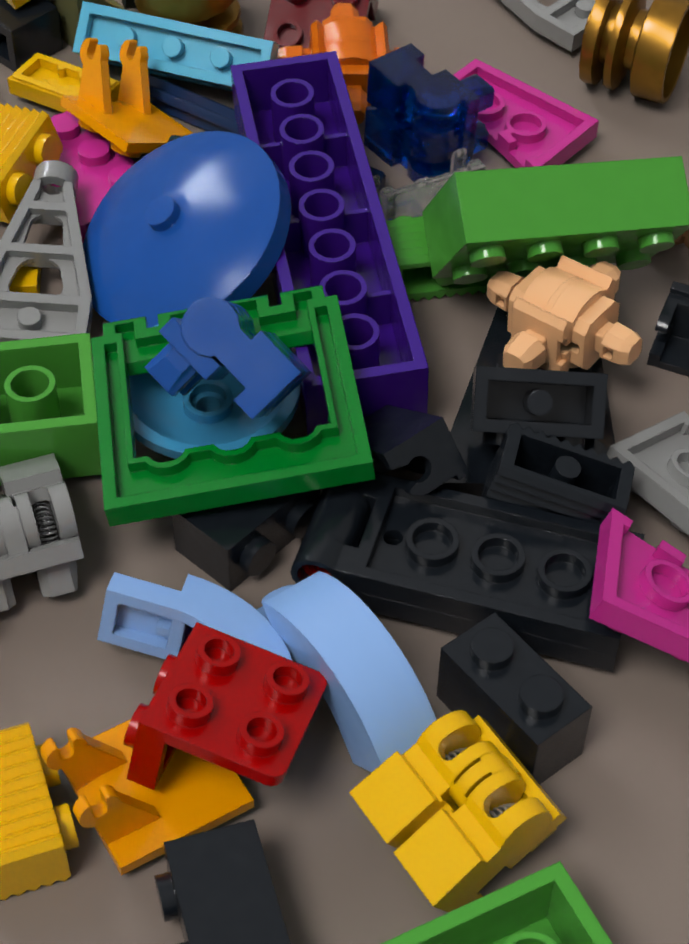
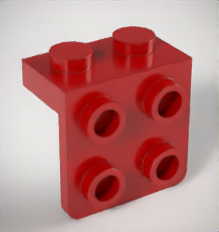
(225, 707)

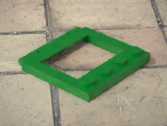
(264, 467)

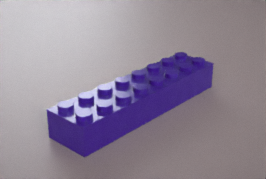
(336, 227)

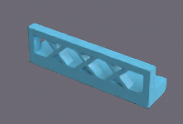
(174, 47)

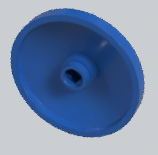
(187, 227)

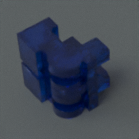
(422, 115)

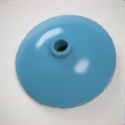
(200, 417)

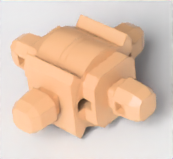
(563, 317)

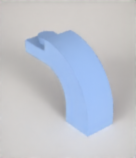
(161, 618)
(366, 673)

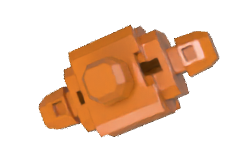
(355, 44)

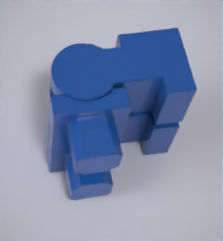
(221, 340)

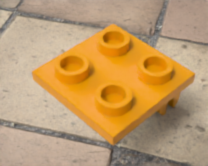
(131, 121)
(136, 819)

